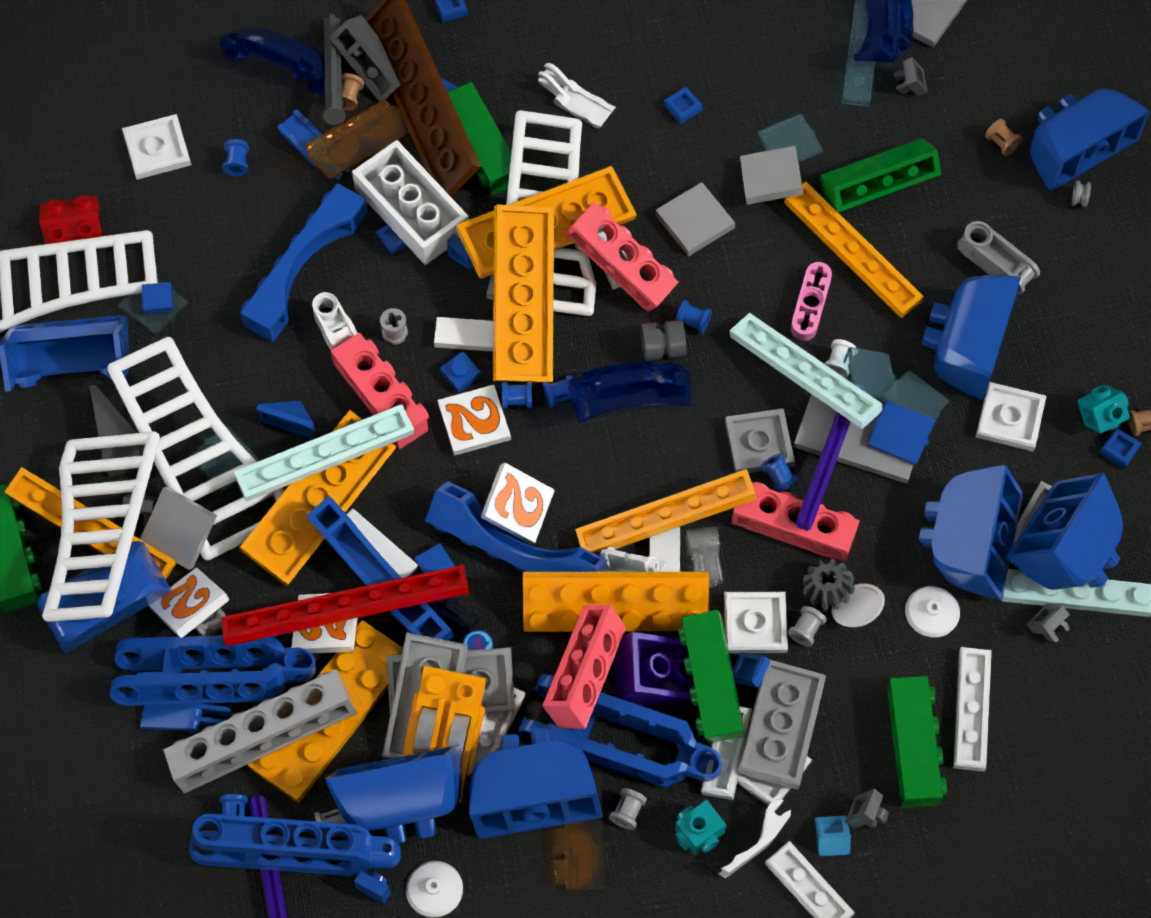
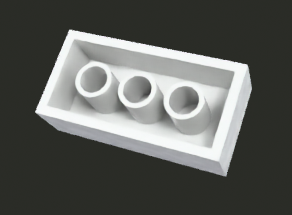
(409, 201)

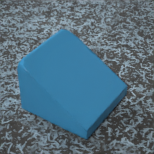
(832, 835)

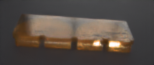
(357, 139)
(582, 849)

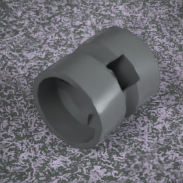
(663, 340)

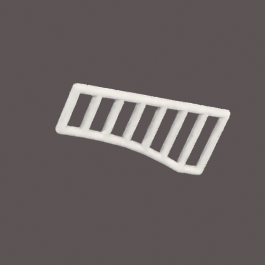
(515, 193)
(65, 298)
(209, 419)
(69, 515)

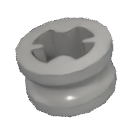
(1081, 193)

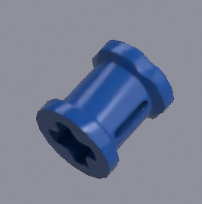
(235, 157)
(694, 316)
(556, 391)
(516, 394)
(779, 472)
(233, 804)

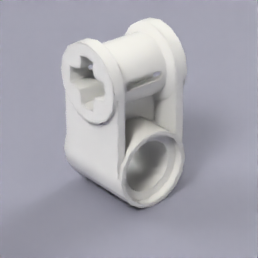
(335, 325)

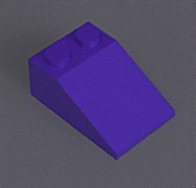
(652, 671)

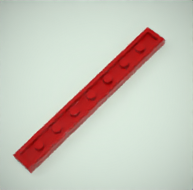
(344, 605)

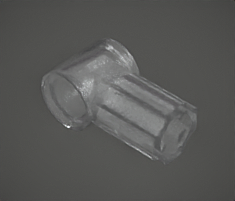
(704, 549)

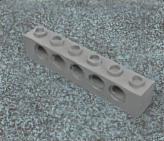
(277, 731)

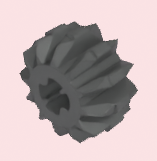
(828, 584)

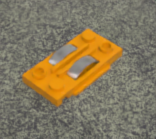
(446, 715)

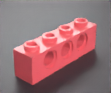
(606, 256)
(358, 352)
(779, 526)
(584, 666)

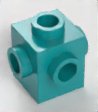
(1104, 408)
(699, 828)

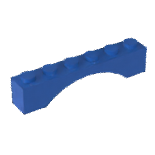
(336, 217)
(459, 514)
(371, 567)

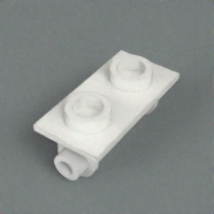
(623, 562)

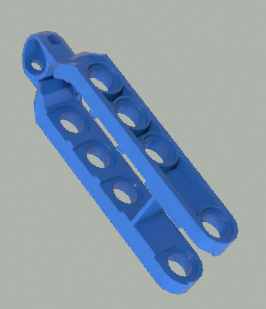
(171, 657)
(690, 761)
(243, 841)

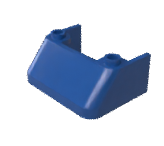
(62, 348)

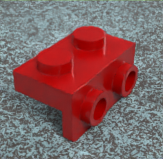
(70, 219)

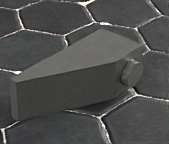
(366, 56)
(112, 423)

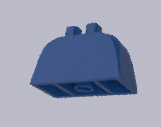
(1084, 134)
(971, 331)
(975, 529)
(1071, 535)
(139, 587)
(532, 787)
(399, 792)

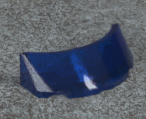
(888, 30)
(277, 49)
(628, 386)

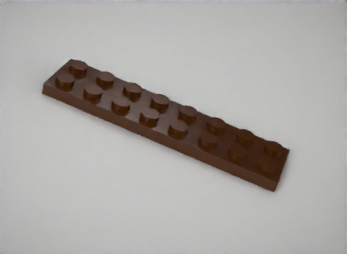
(424, 98)

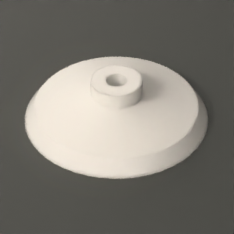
(862, 608)
(932, 611)
(434, 889)

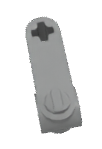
(996, 254)

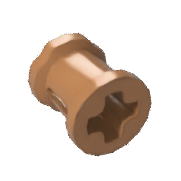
(350, 88)
(1003, 137)
(1139, 421)

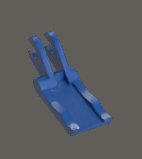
(298, 132)
(182, 716)

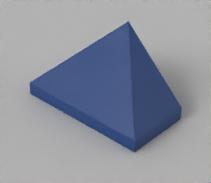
(287, 416)

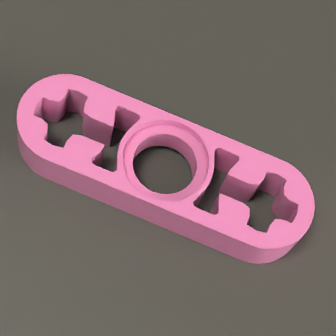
(808, 290)

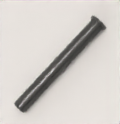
(333, 110)

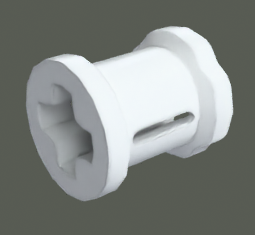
(839, 357)

